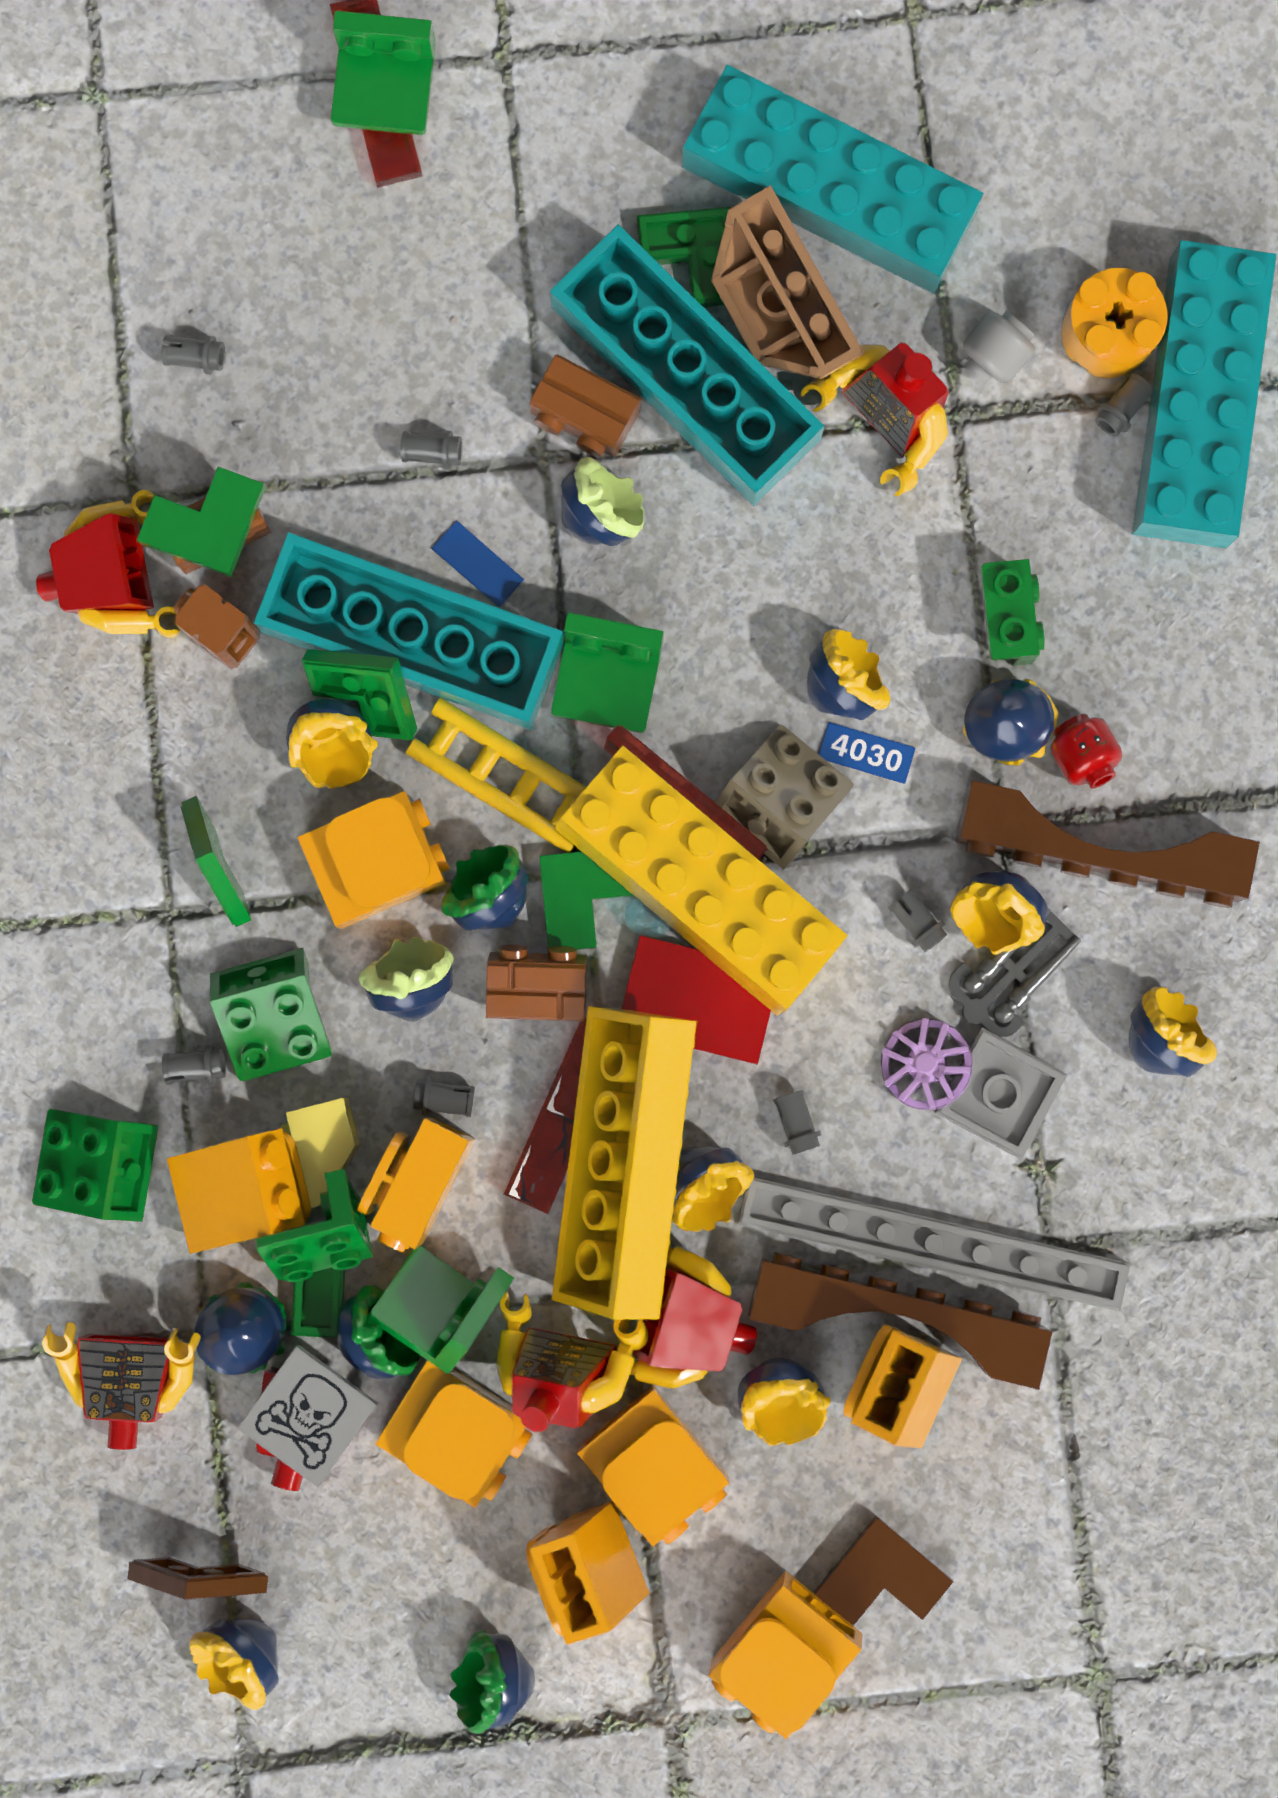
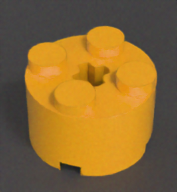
(1129, 300)

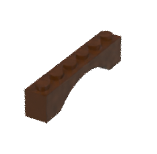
(1007, 822)
(799, 1297)

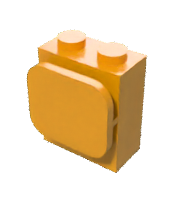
(374, 858)
(414, 1183)
(240, 1190)
(900, 1387)
(454, 1434)
(654, 1467)
(586, 1573)
(785, 1657)

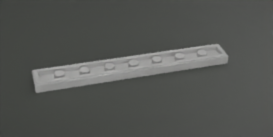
(934, 1243)

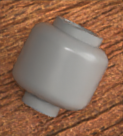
(998, 347)

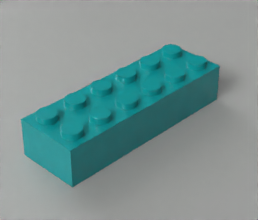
(831, 178)
(686, 365)
(1204, 395)
(439, 636)

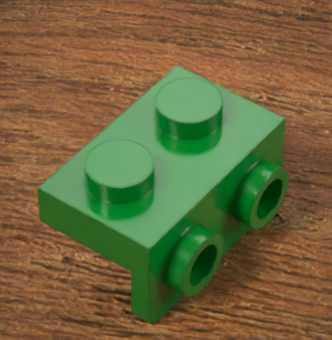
(1010, 611)

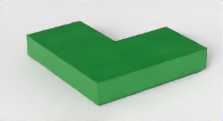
(689, 238)
(208, 536)
(369, 680)
(212, 863)
(568, 888)

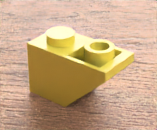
(324, 1141)

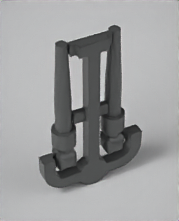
(976, 1010)

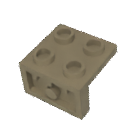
(784, 794)

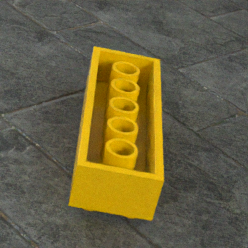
(700, 881)
(623, 1163)

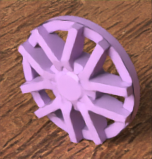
(926, 1064)

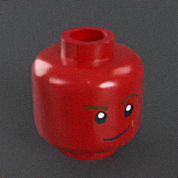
(1086, 751)

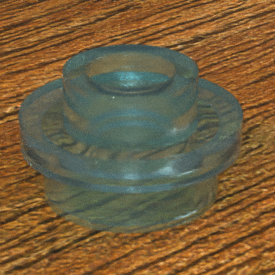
(639, 928)

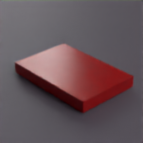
(689, 986)

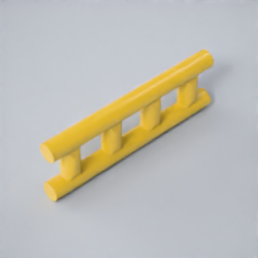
(474, 779)

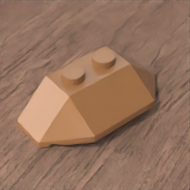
(779, 293)

